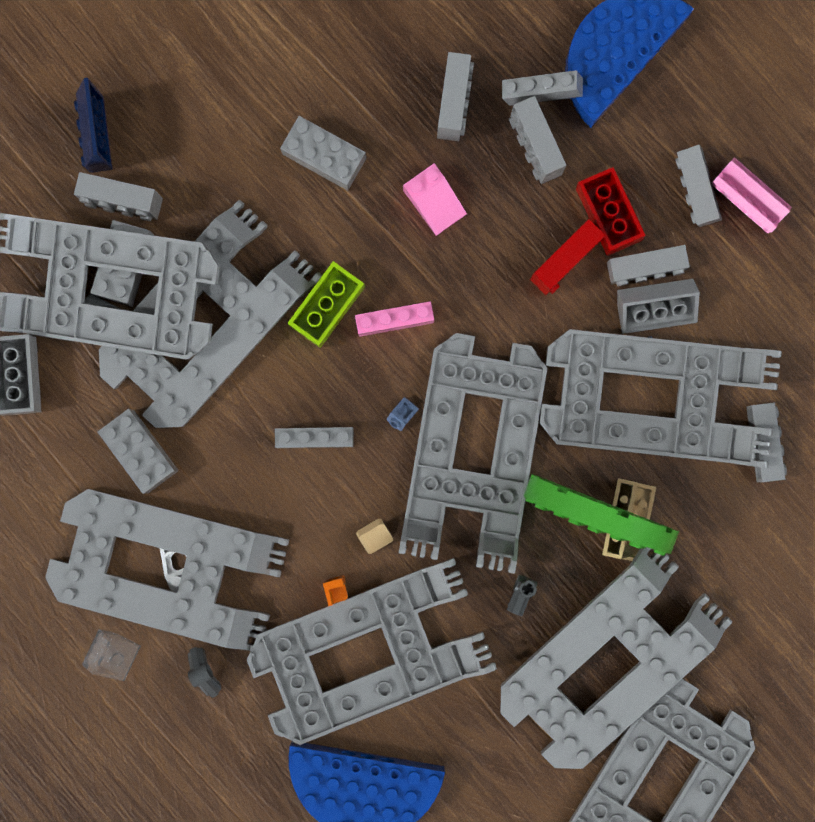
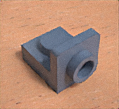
(402, 414)

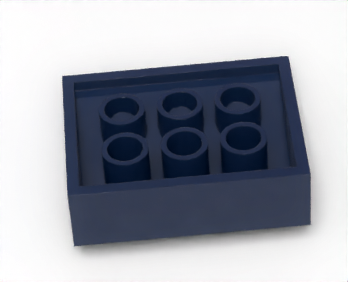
(93, 128)

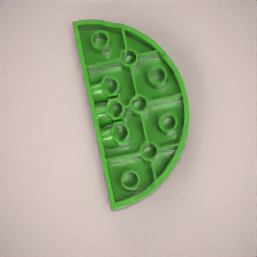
(599, 516)

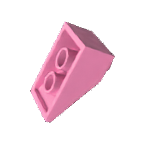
(434, 199)

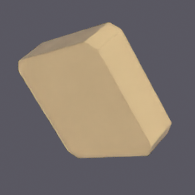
(374, 536)

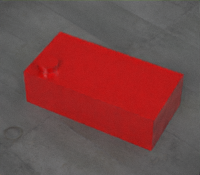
(610, 211)
(567, 257)

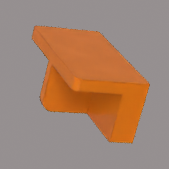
(335, 590)

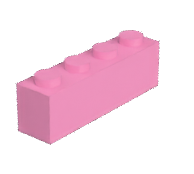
(394, 319)

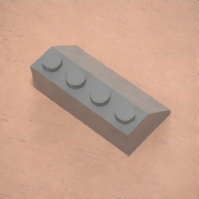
(658, 306)

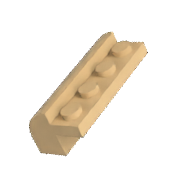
(633, 498)

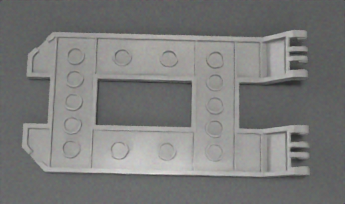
(63, 310)
(251, 318)
(699, 372)
(496, 495)
(208, 549)
(617, 613)
(416, 668)
(720, 751)

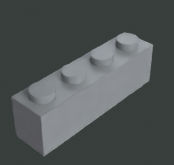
(543, 87)
(699, 186)
(648, 264)
(766, 417)
(314, 437)

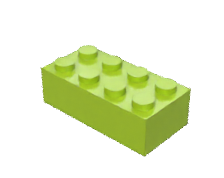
(326, 304)

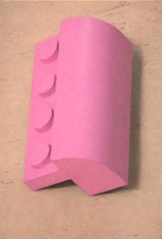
(751, 195)

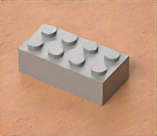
(453, 102)
(537, 140)
(323, 153)
(118, 196)
(118, 284)
(19, 375)
(138, 451)

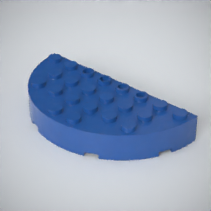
(617, 45)
(361, 785)

